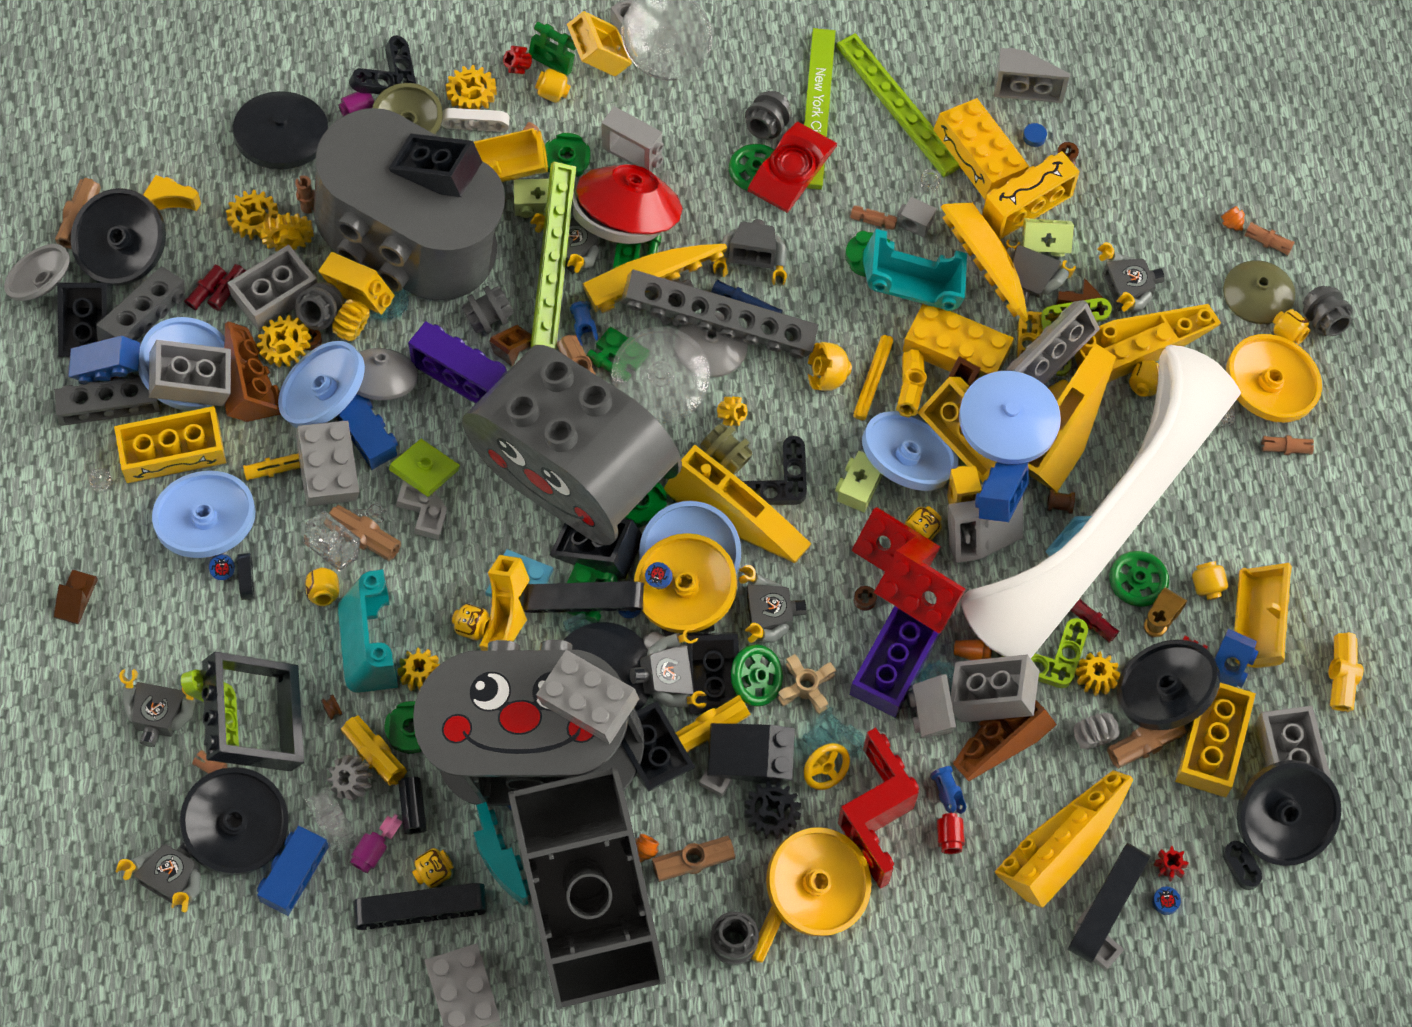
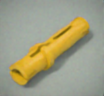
(251, 471)

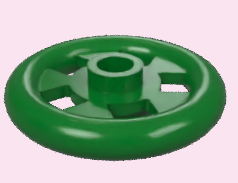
(748, 152)
(1134, 597)
(751, 673)

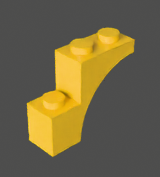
(168, 194)
(507, 616)

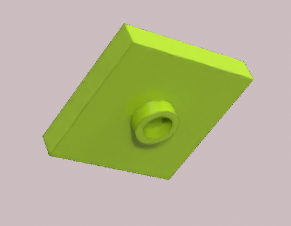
(424, 467)

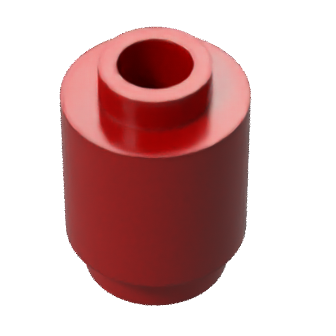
(950, 833)

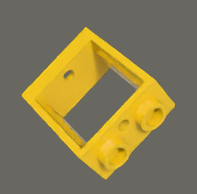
(598, 43)
(357, 282)

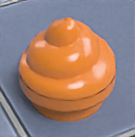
(1234, 219)
(646, 847)

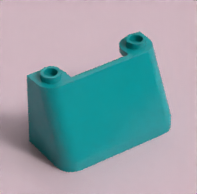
(912, 277)
(365, 664)

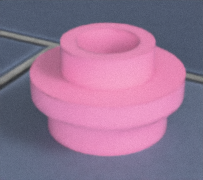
(390, 826)

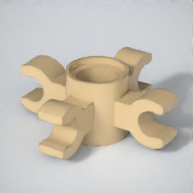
(812, 693)

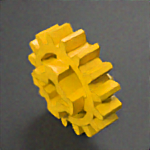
(471, 88)
(252, 213)
(287, 231)
(286, 341)

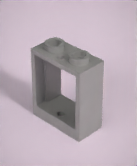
(632, 139)

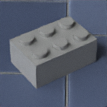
(271, 287)
(189, 373)
(327, 463)
(994, 688)
(587, 696)
(1291, 736)
(462, 989)

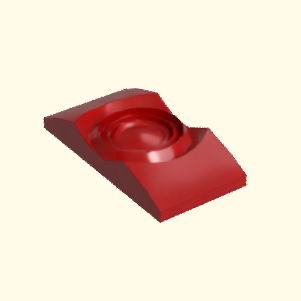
(791, 166)

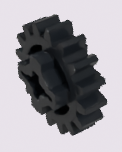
(766, 799)

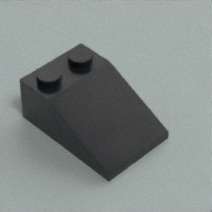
(438, 163)
(79, 311)
(614, 558)
(711, 668)
(663, 752)
(751, 752)

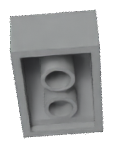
(1028, 77)
(932, 707)

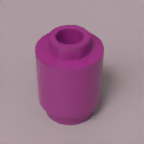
(355, 102)
(368, 852)

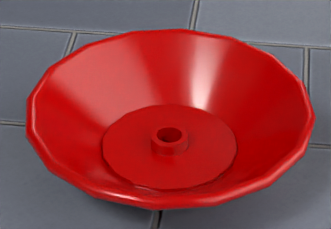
(629, 199)

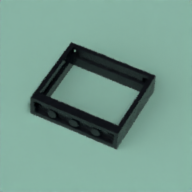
(289, 712)

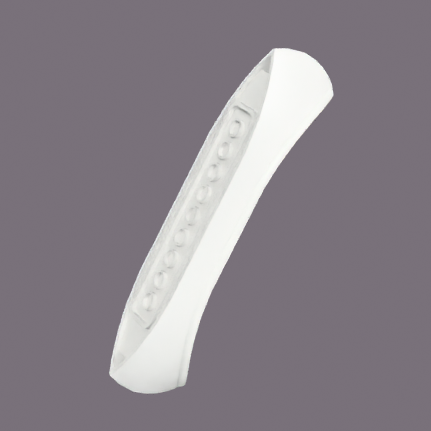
(1026, 608)

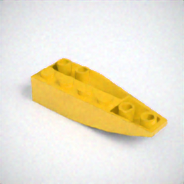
(989, 253)
(609, 287)
(1147, 336)
(1078, 412)
(754, 519)
(1064, 841)

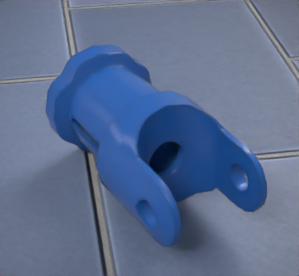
(583, 319)
(949, 791)

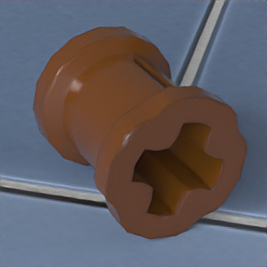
(1072, 153)
(1061, 501)

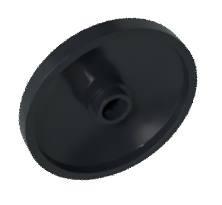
(279, 129)
(118, 236)
(617, 647)
(1168, 684)
(1289, 812)
(233, 821)

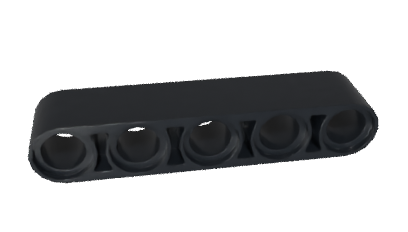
(583, 597)
(1109, 903)
(420, 905)

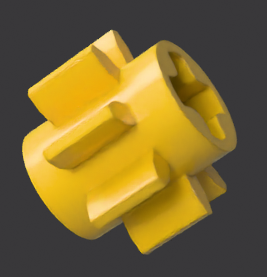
(732, 411)

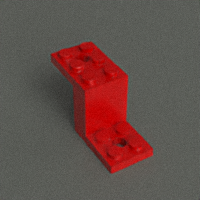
(908, 570)
(879, 805)

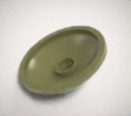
(412, 103)
(1251, 299)

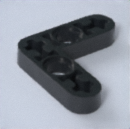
(391, 77)
(784, 487)

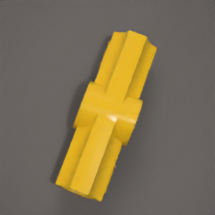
(912, 383)
(1344, 672)
(698, 731)
(373, 750)

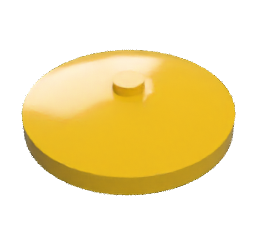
(1274, 378)
(700, 584)
(818, 881)

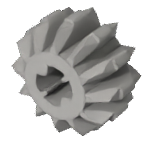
(1096, 730)
(349, 777)

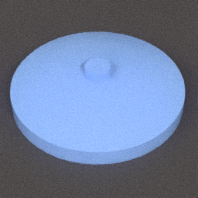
(178, 330)
(321, 384)
(1009, 417)
(908, 451)
(203, 514)
(693, 518)

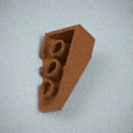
(250, 390)
(1001, 740)

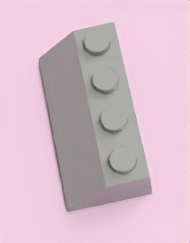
(1057, 343)

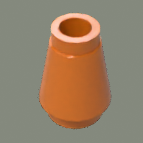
(972, 649)

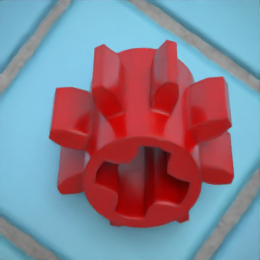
(517, 59)
(1171, 871)

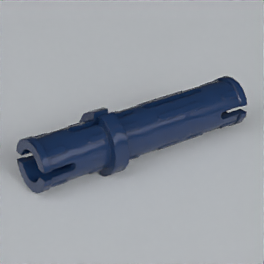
(736, 293)

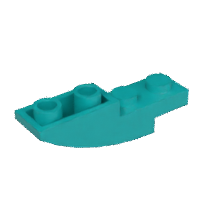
(501, 863)

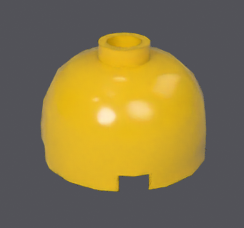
(831, 364)

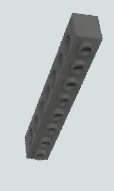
(803, 331)

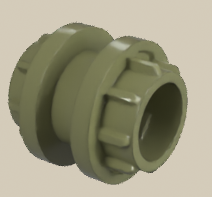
(726, 448)

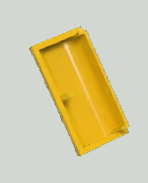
(514, 154)
(1264, 611)

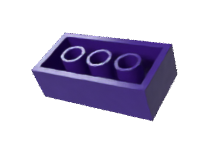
(454, 362)
(894, 662)

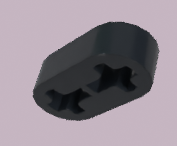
(246, 576)
(1247, 862)

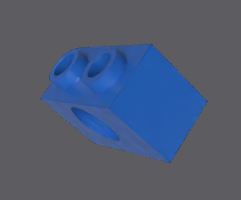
(1238, 647)

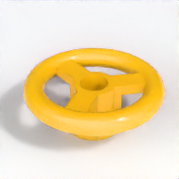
(823, 762)

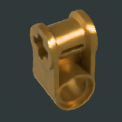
(1165, 610)

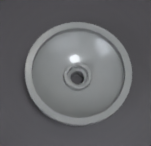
(37, 273)
(722, 353)
(386, 374)

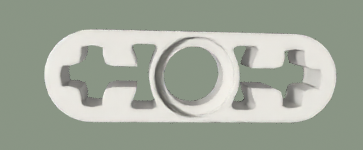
(486, 119)

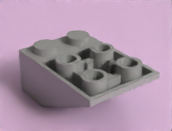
(977, 538)

